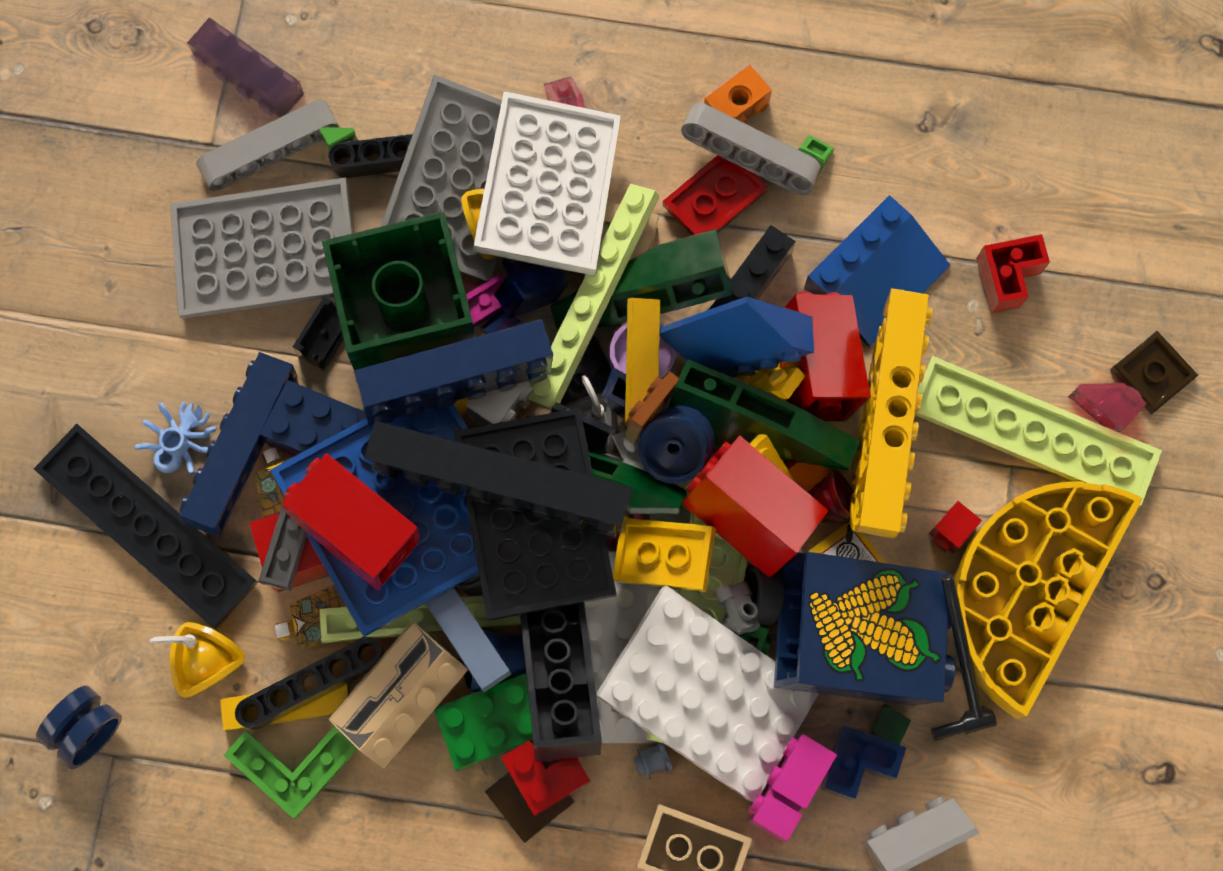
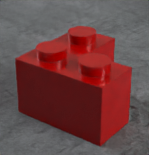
(1006, 266)
(544, 786)

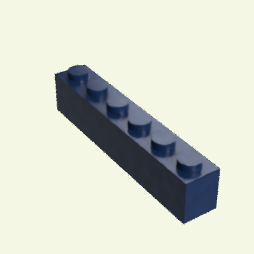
(237, 446)

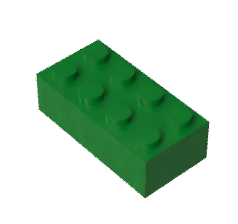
(486, 723)

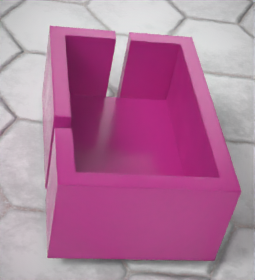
(791, 787)

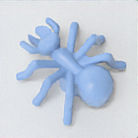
(174, 440)

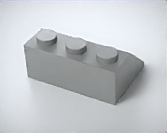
(919, 836)

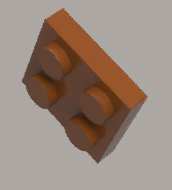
(644, 413)

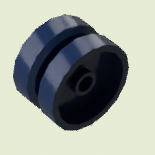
(660, 450)
(78, 727)

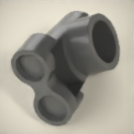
(740, 609)

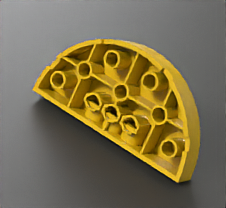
(888, 417)
(1032, 578)

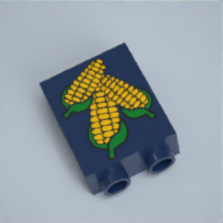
(863, 630)

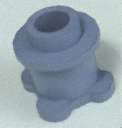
(652, 760)

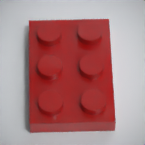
(714, 196)

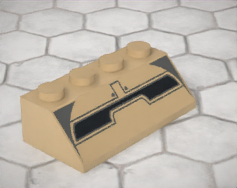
(398, 694)

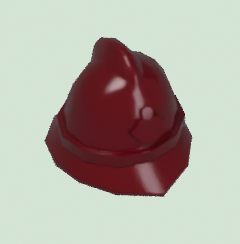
(834, 495)

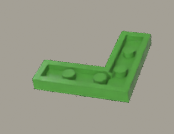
(286, 788)

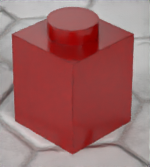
(954, 527)

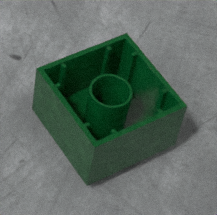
(398, 290)

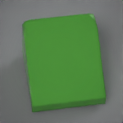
(337, 135)
(817, 150)

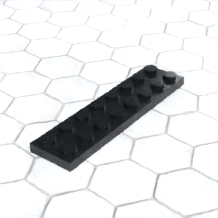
(146, 526)

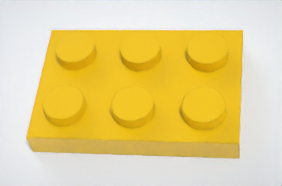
(664, 554)

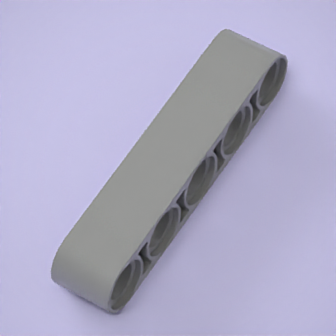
(265, 145)
(750, 149)

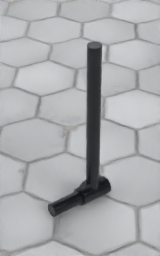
(978, 716)

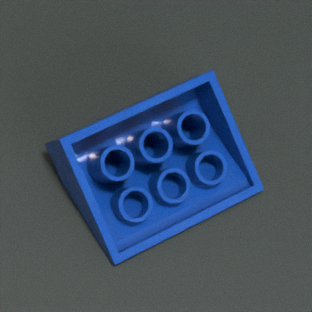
(877, 256)
(742, 337)

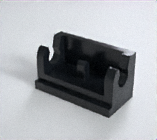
(320, 335)

